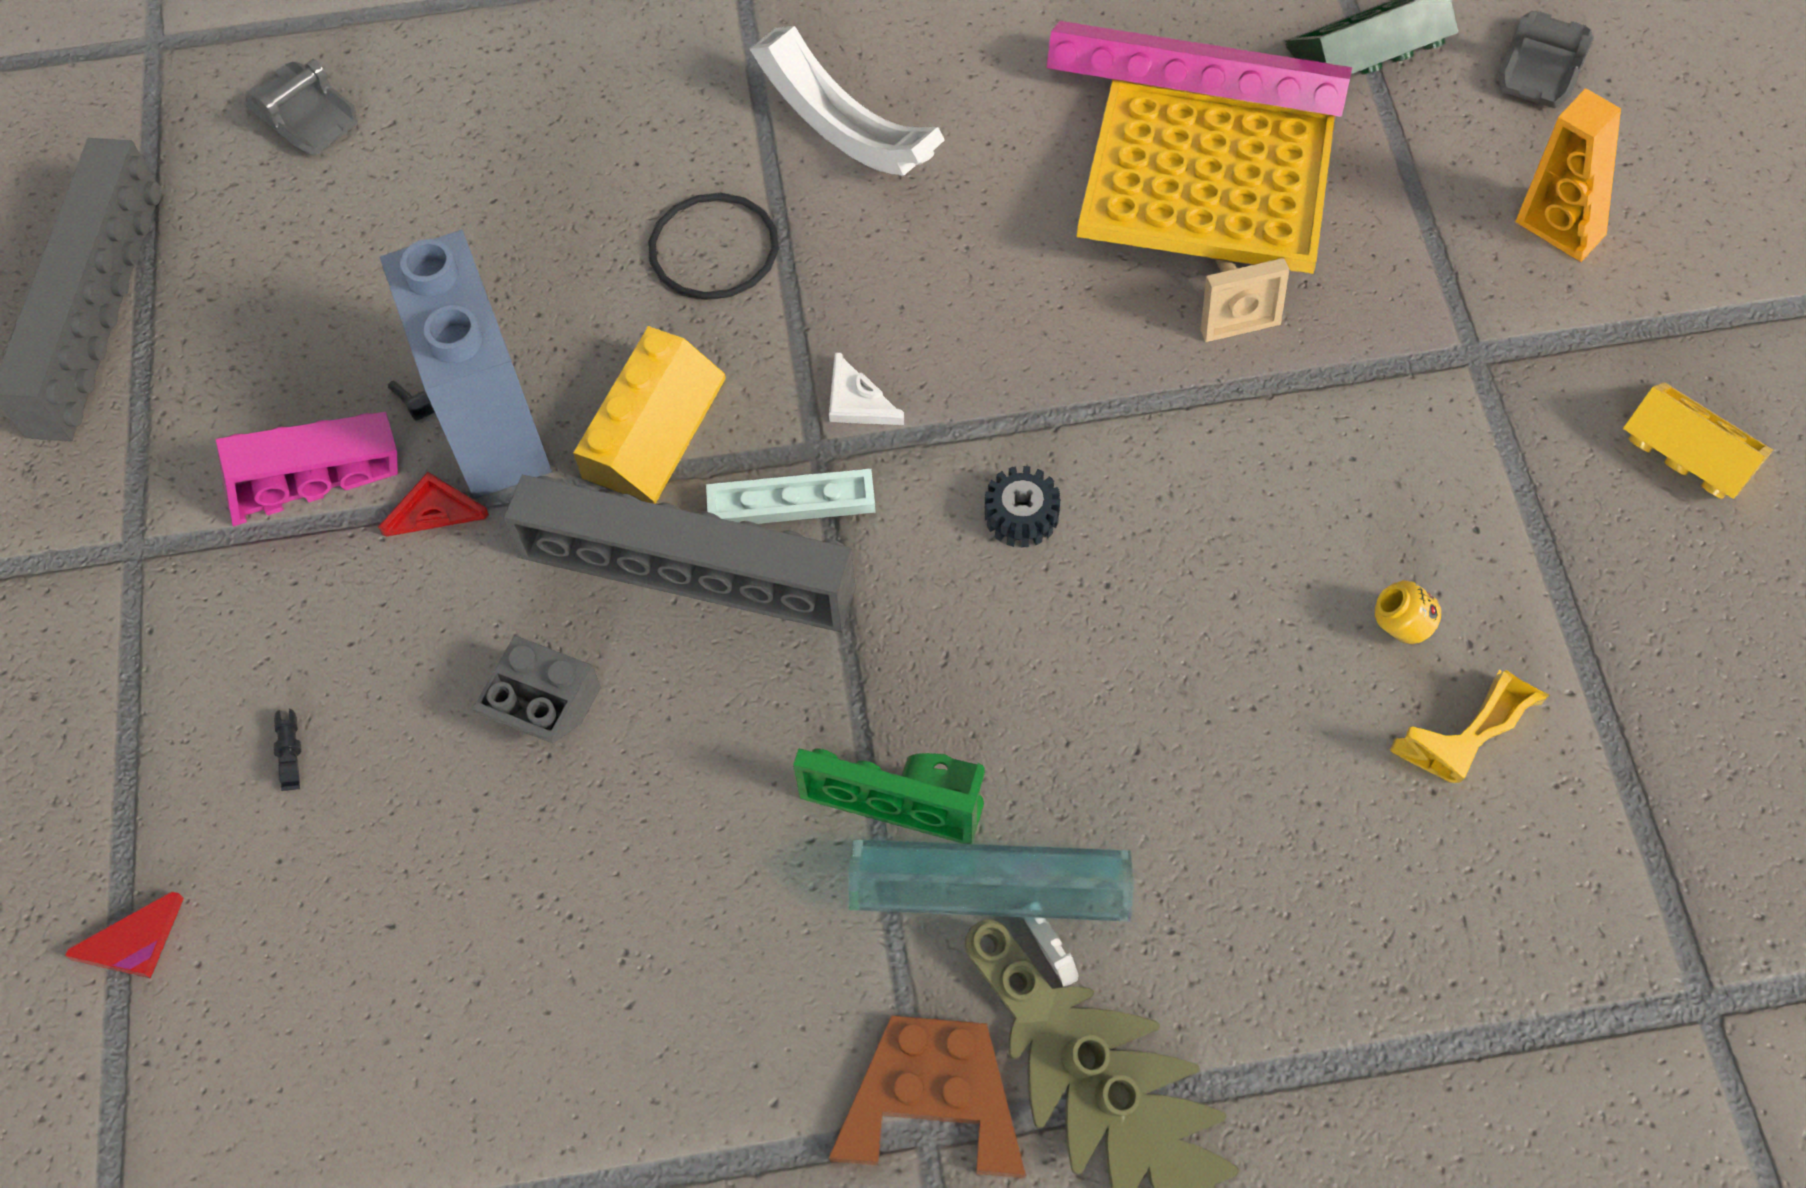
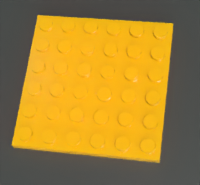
(1208, 176)

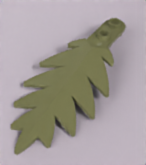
(1102, 1085)

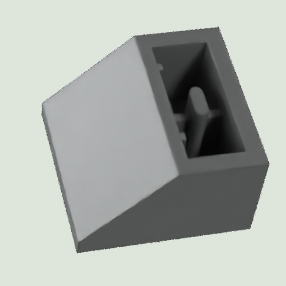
(538, 691)

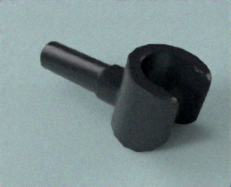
(418, 405)

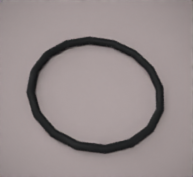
(721, 293)

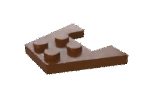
(937, 1075)

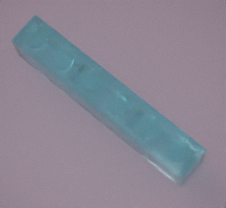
(991, 880)

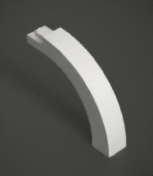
(835, 113)

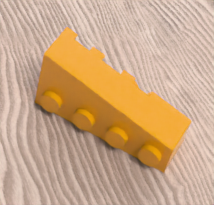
(1575, 178)

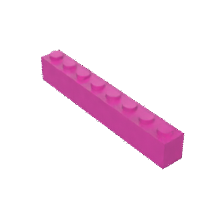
(1199, 68)

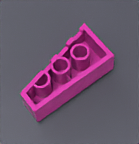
(304, 461)

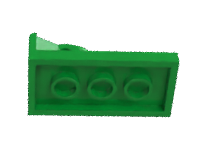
(920, 799)

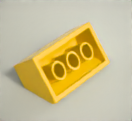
(649, 416)

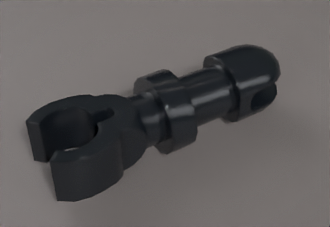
(287, 750)

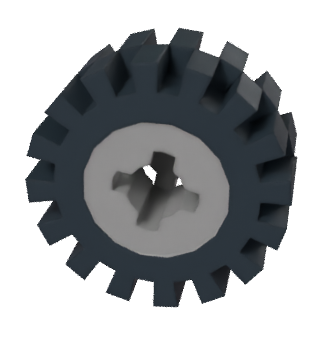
(1027, 520)

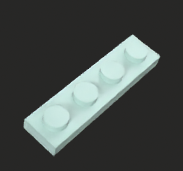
(793, 497)

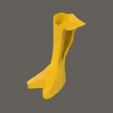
(1452, 755)

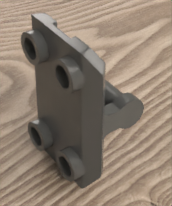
(1544, 59)
(303, 106)

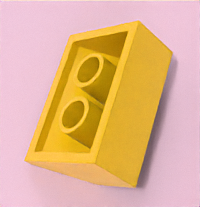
(1696, 441)

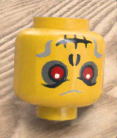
(1407, 612)

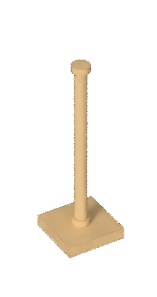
(1243, 298)

